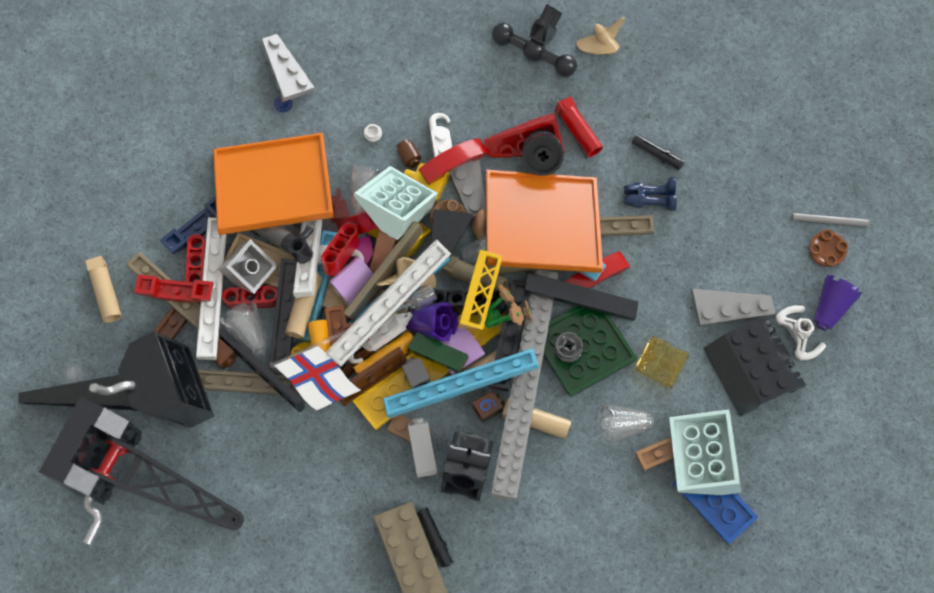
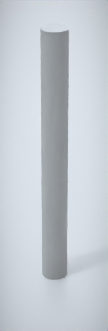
(830, 219)

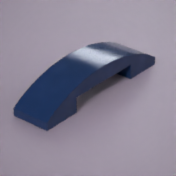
(178, 239)

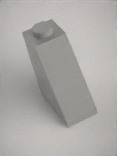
(422, 447)

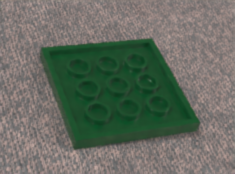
(602, 353)

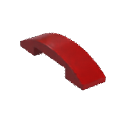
(452, 158)
(614, 264)
(173, 290)

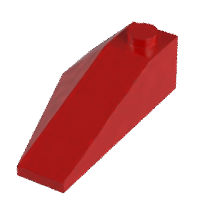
(510, 141)

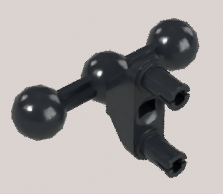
(541, 34)

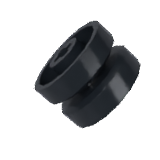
(542, 163)

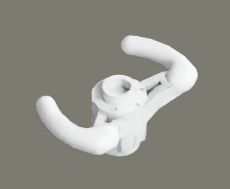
(800, 331)

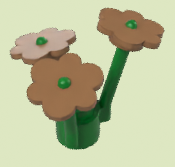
(515, 314)

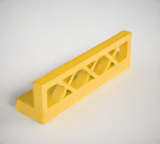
(472, 291)

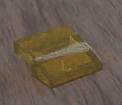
(662, 362)

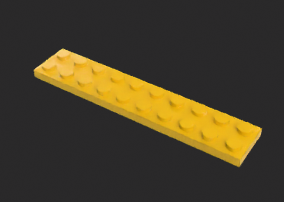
(372, 403)

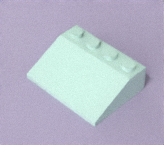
(395, 201)
(705, 453)

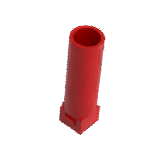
(578, 126)

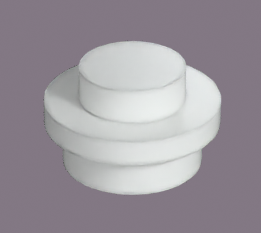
(372, 133)

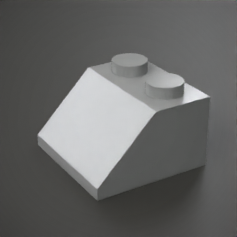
(248, 266)

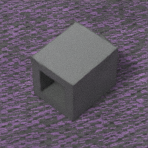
(415, 373)

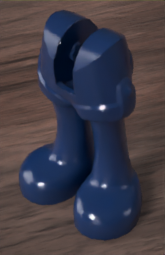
(637, 193)

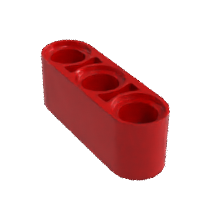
(340, 249)
(194, 255)
(242, 295)

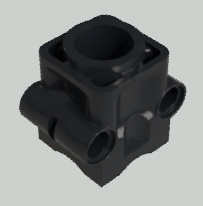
(467, 465)

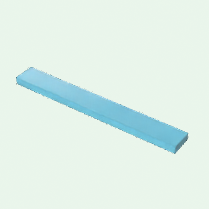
(461, 383)

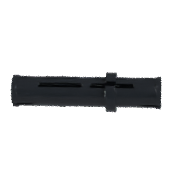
(659, 152)
(435, 538)

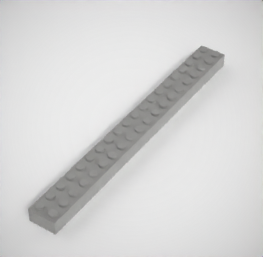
(522, 400)

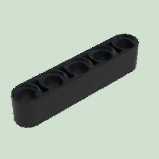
(455, 296)

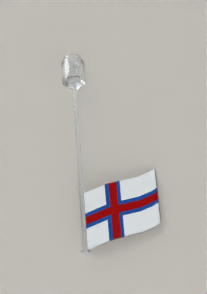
(317, 374)

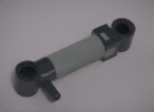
(288, 241)

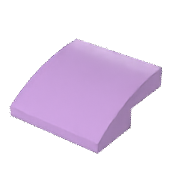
(352, 280)
(466, 343)

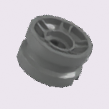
(563, 352)

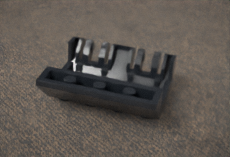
(753, 365)

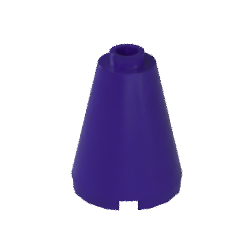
(834, 302)
(434, 321)

